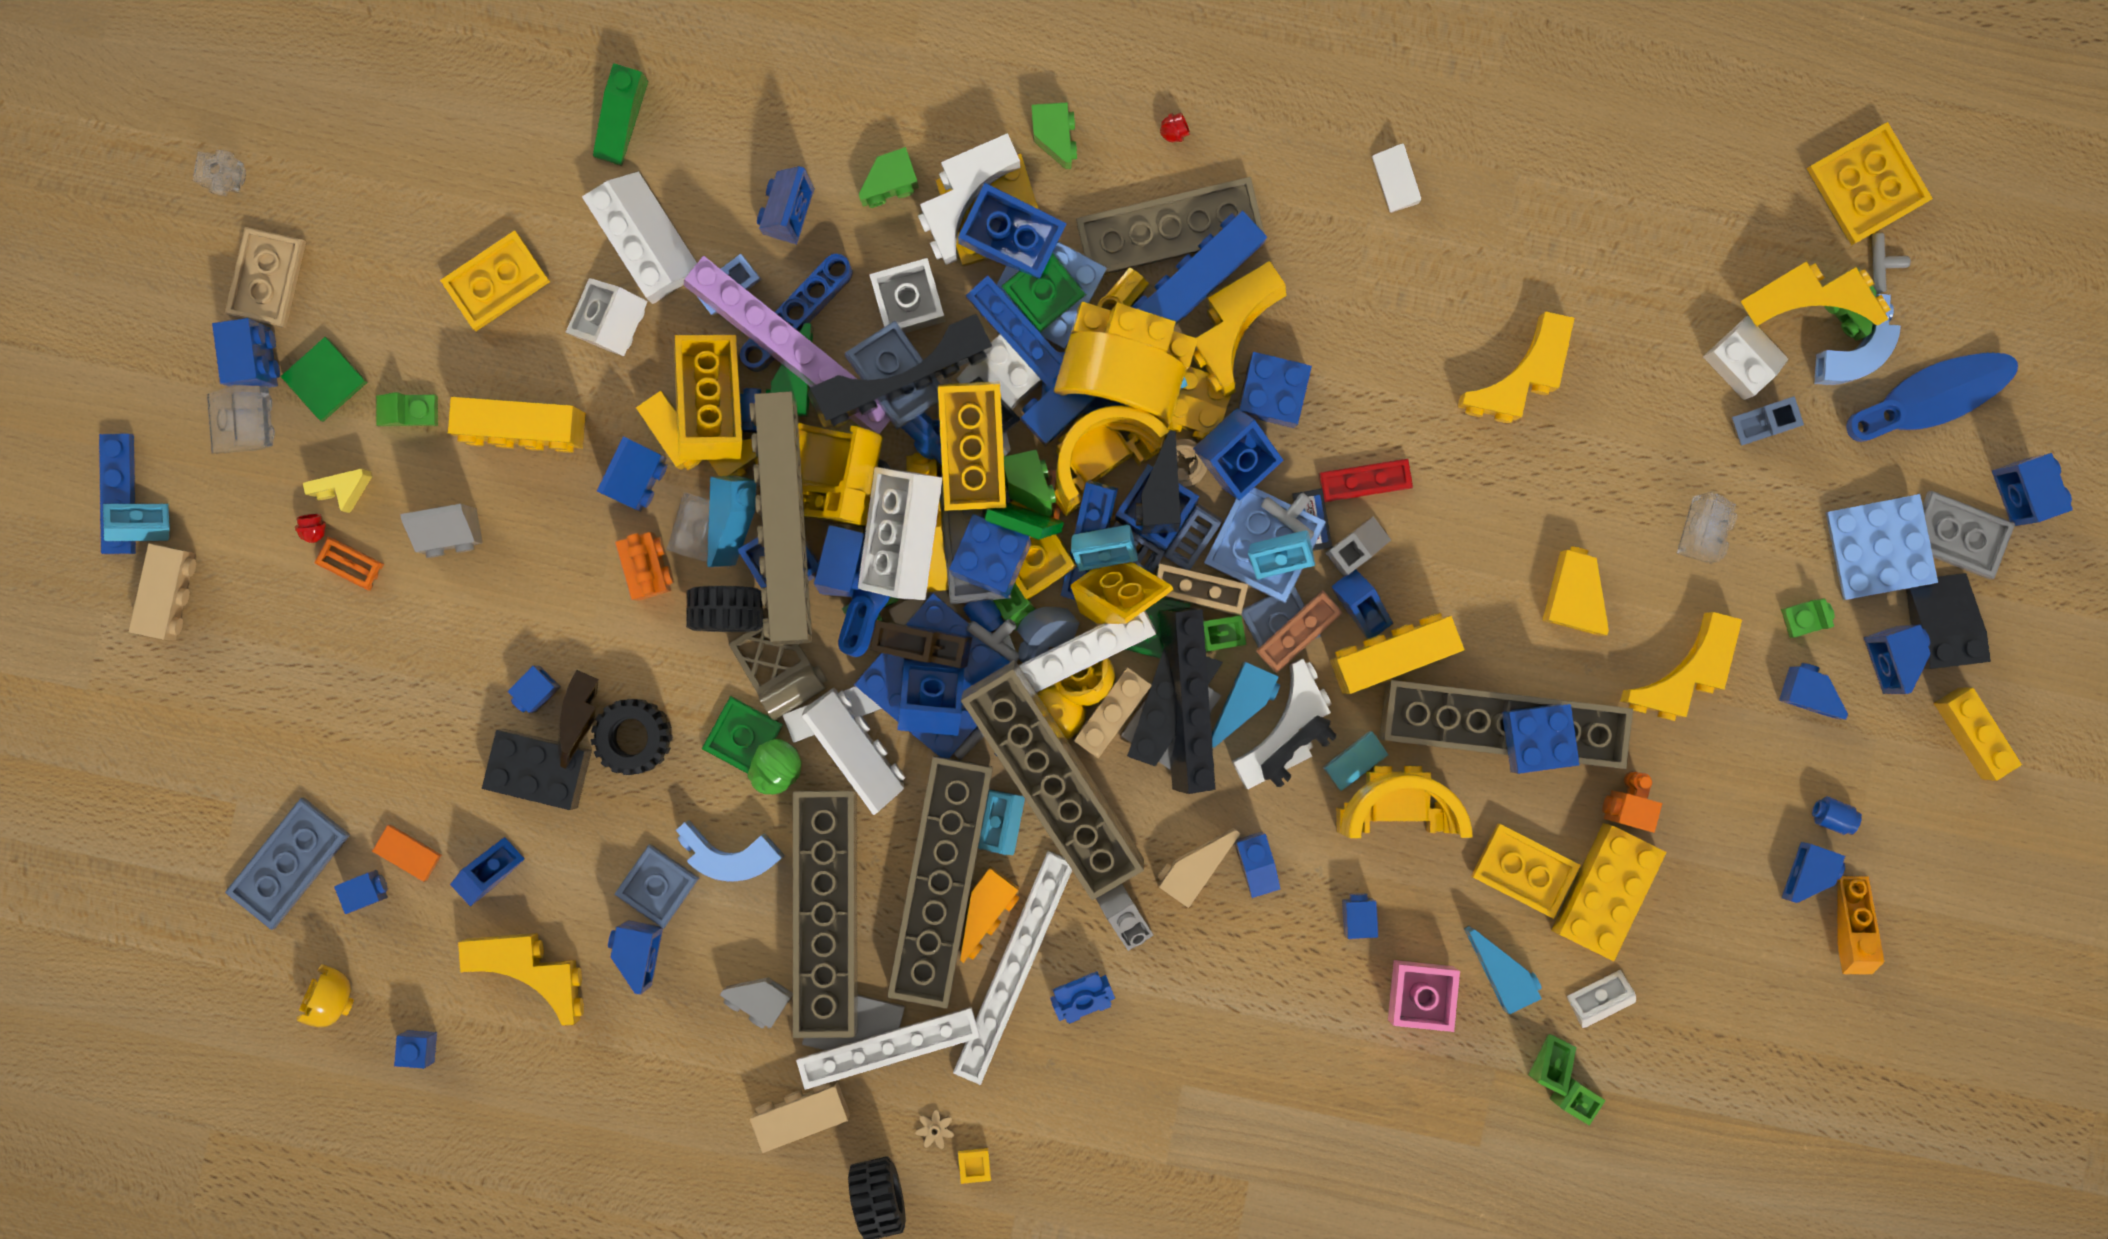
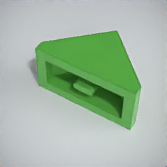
(1224, 633)
(1554, 1065)
(1579, 1102)

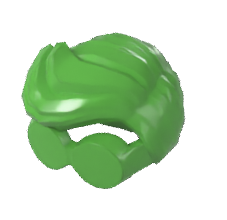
(774, 767)

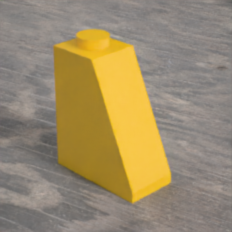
(1577, 594)

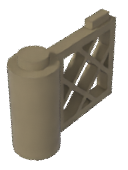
(786, 689)

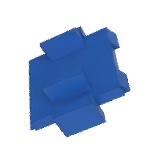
(1082, 997)

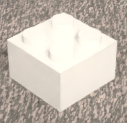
(908, 296)

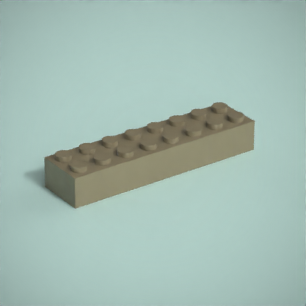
(782, 518)
(1475, 721)
(1053, 780)
(940, 882)
(825, 914)

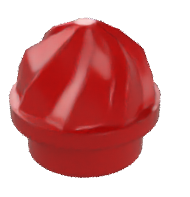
(1174, 128)
(310, 527)

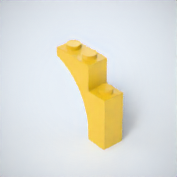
(1803, 288)
(1232, 313)
(1539, 369)
(662, 420)
(938, 568)
(1704, 665)
(520, 958)

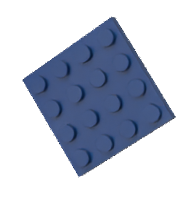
(884, 675)

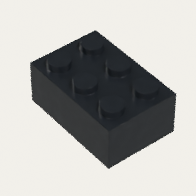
(531, 770)

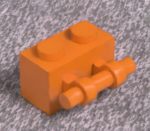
(644, 565)
(1634, 806)

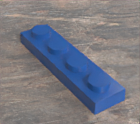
(1016, 329)
(116, 483)
(1093, 515)

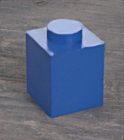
(533, 690)
(361, 891)
(1360, 916)
(415, 1049)

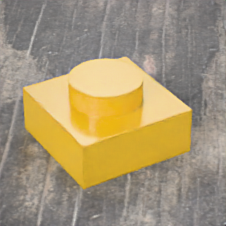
(974, 1165)

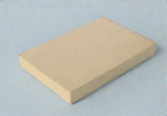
(265, 277)

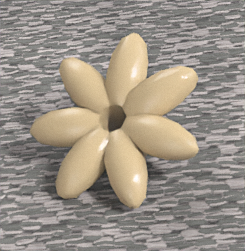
(940, 1126)

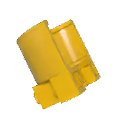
(1126, 359)
(1097, 447)
(838, 472)
(1403, 797)

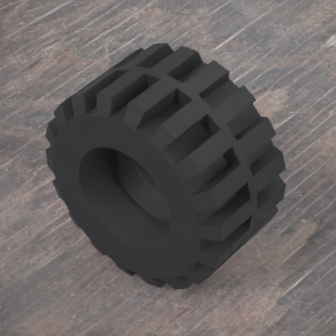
(724, 609)
(606, 736)
(876, 1198)

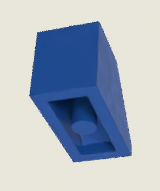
(1362, 604)
(1812, 692)
(1257, 864)
(486, 871)
(1813, 872)

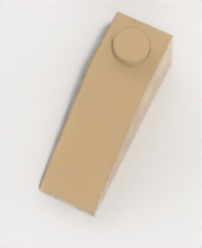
(1192, 870)

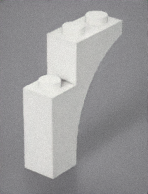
(965, 177)
(1303, 705)

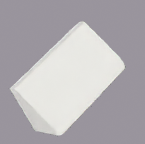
(1396, 178)
(1602, 999)

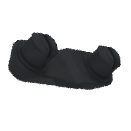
(1317, 728)

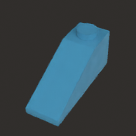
(730, 516)
(1247, 696)
(1509, 980)

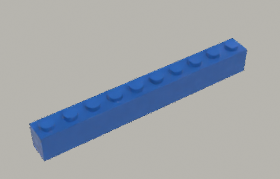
(1173, 300)

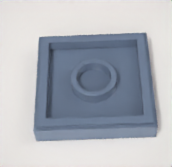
(1269, 615)
(656, 886)

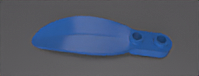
(1936, 395)
(860, 621)

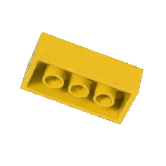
(707, 397)
(516, 423)
(972, 445)
(1392, 656)
(1608, 891)

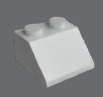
(607, 316)
(1746, 358)
(1006, 366)

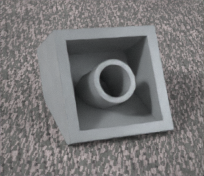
(443, 529)

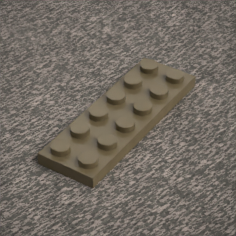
(1164, 226)

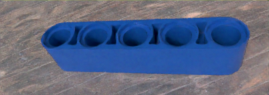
(802, 298)

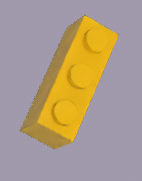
(1977, 734)

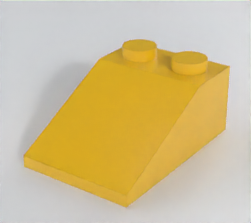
(1118, 593)

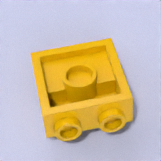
(1198, 405)

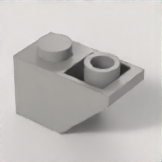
(1358, 546)
(1124, 917)
(759, 998)

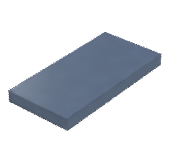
(287, 863)

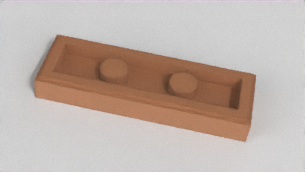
(1299, 631)

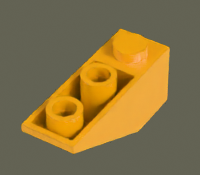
(987, 902)
(1857, 927)

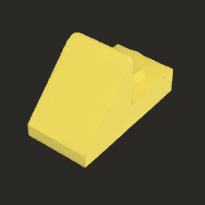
(347, 486)

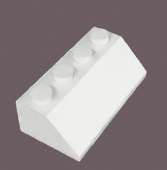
(641, 234)
(900, 533)
(854, 750)

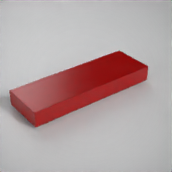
(1366, 480)

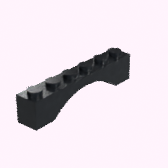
(843, 396)
(1193, 750)

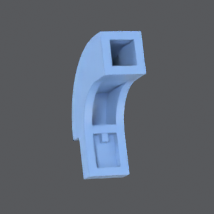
(1845, 366)
(728, 866)

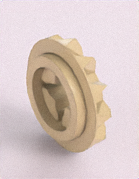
(1196, 468)

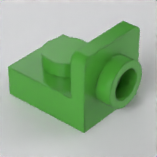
(1015, 607)
(1808, 617)

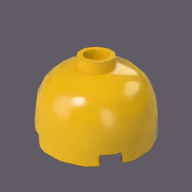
(1091, 684)
(1064, 712)
(326, 998)

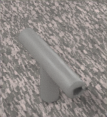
(1881, 263)
(1289, 517)
(996, 639)

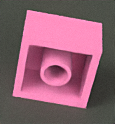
(1423, 996)

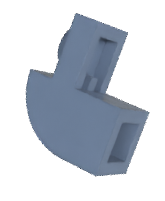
(1767, 421)
(1045, 629)

